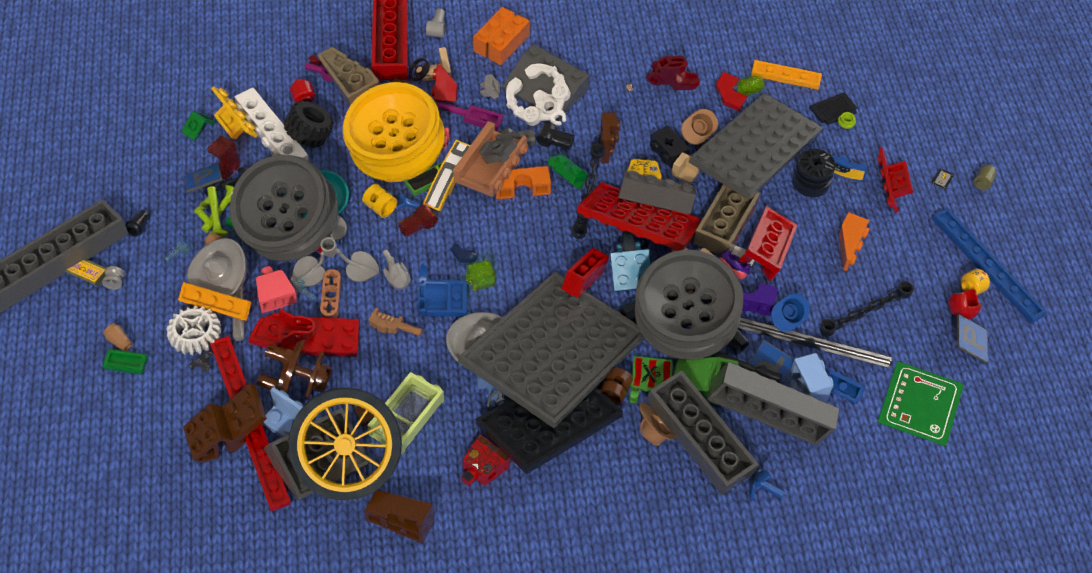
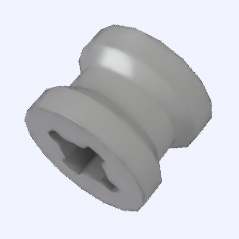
(113, 278)

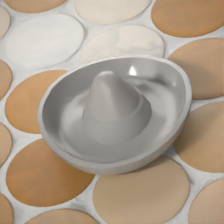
(219, 267)
(468, 330)

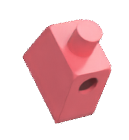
(274, 290)

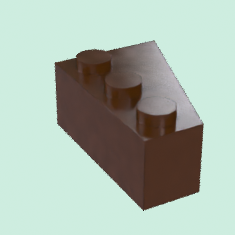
(400, 515)

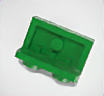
(568, 170)

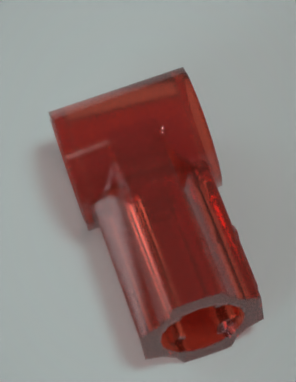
(422, 218)

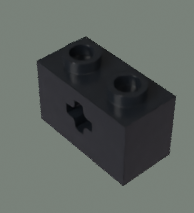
(668, 145)

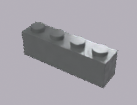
(657, 192)

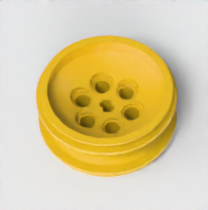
(393, 132)

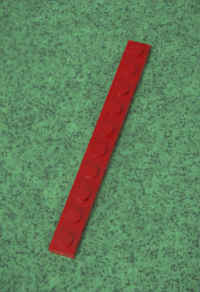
(256, 440)

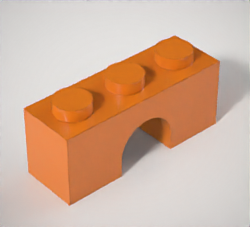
(535, 178)

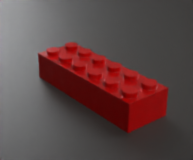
(390, 39)

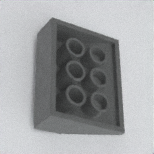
(575, 79)
(279, 454)

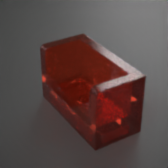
(227, 154)

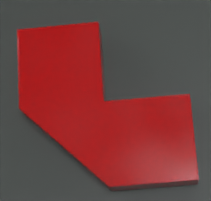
(729, 97)

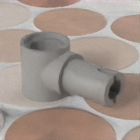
(436, 26)

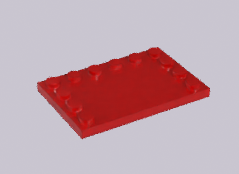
(643, 220)

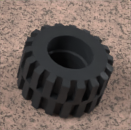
(308, 124)

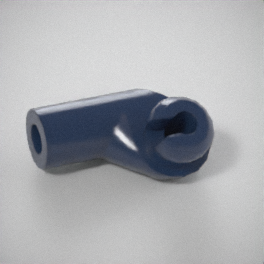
(464, 256)

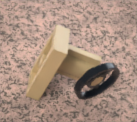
(426, 72)

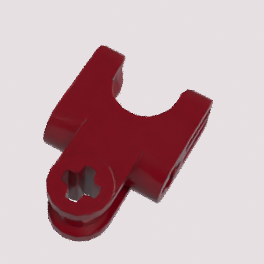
(671, 71)

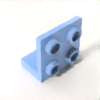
(282, 414)

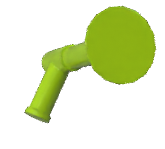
(213, 202)
(208, 222)

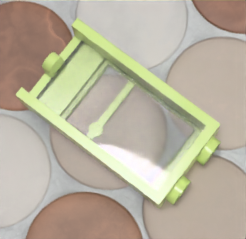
(412, 406)

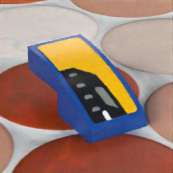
(849, 170)

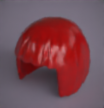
(965, 304)

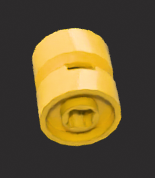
(380, 201)

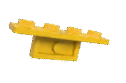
(231, 118)

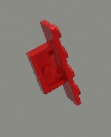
(897, 179)

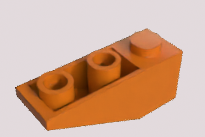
(850, 237)

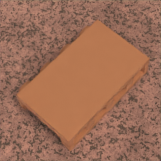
(483, 177)

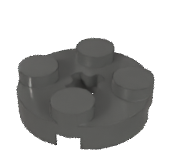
(498, 149)

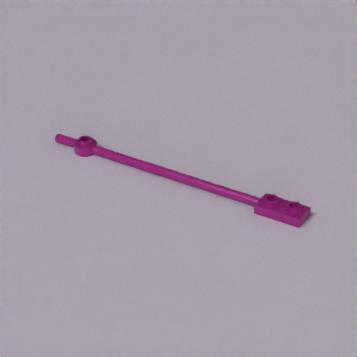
(474, 115)

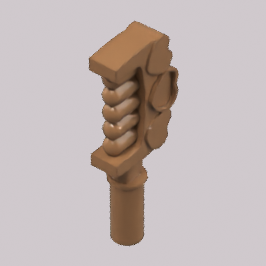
(385, 323)

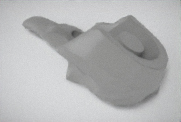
(397, 274)

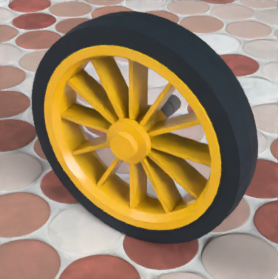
(344, 444)

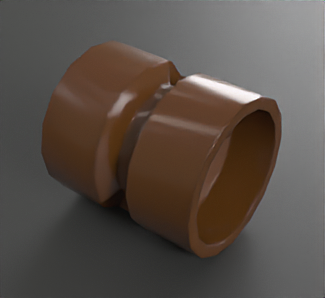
(617, 385)

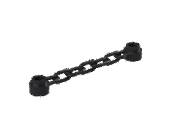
(578, 226)
(831, 324)

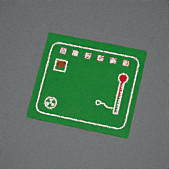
(921, 403)

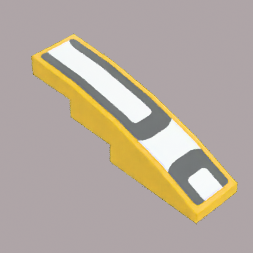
(444, 180)

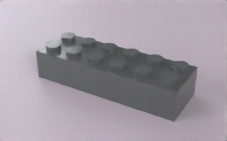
(773, 403)
(702, 432)

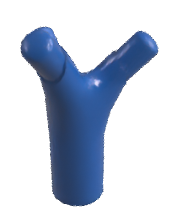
(405, 202)

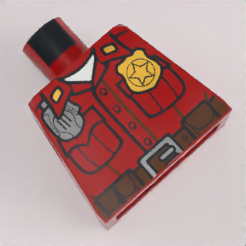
(484, 462)

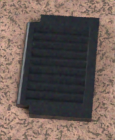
(831, 108)

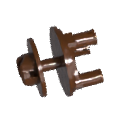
(290, 358)

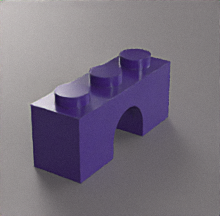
(760, 301)

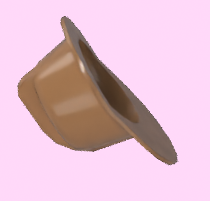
(699, 126)
(653, 427)

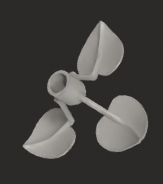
(360, 267)

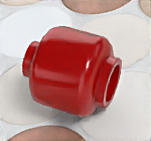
(302, 91)

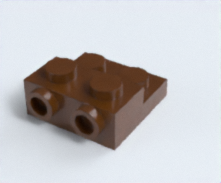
(609, 134)

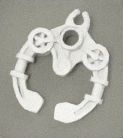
(544, 101)

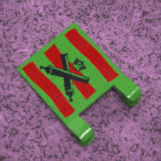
(648, 374)

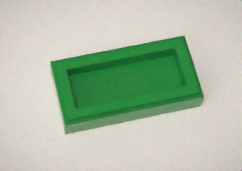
(125, 361)

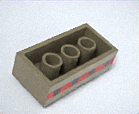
(725, 220)

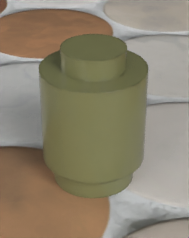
(985, 177)

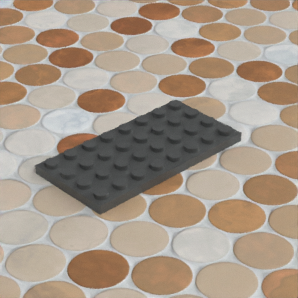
(755, 146)

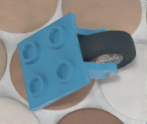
(628, 263)

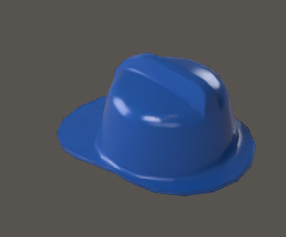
(790, 312)

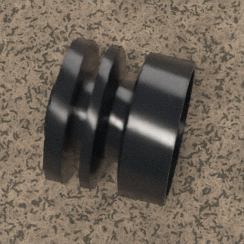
(813, 172)

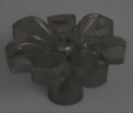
(202, 362)

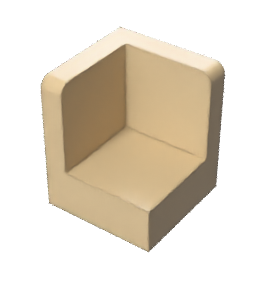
(684, 170)

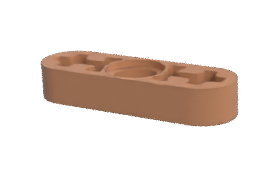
(326, 287)

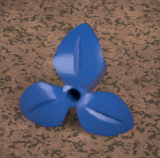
(759, 480)

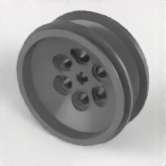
(263, 187)
(672, 277)

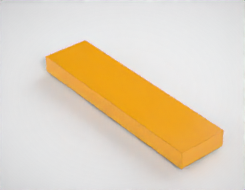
(786, 74)
(215, 301)

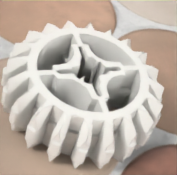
(194, 324)

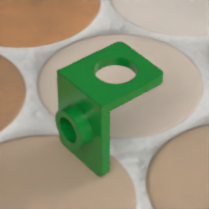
(195, 123)

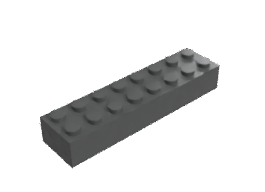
(57, 251)

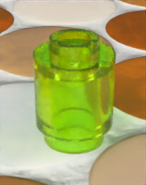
(750, 85)

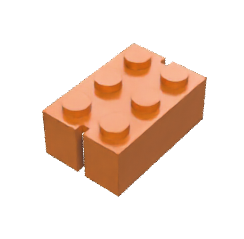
(503, 34)

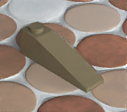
(347, 74)

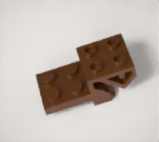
(224, 423)

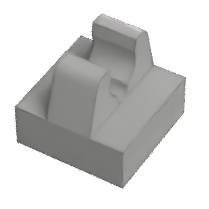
(491, 87)

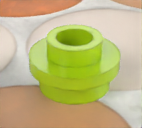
(847, 120)

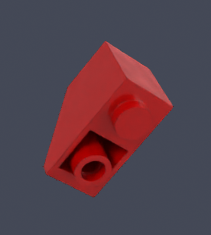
(445, 86)

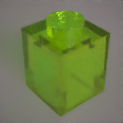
(480, 275)

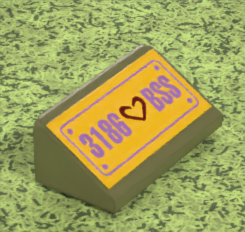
(88, 271)

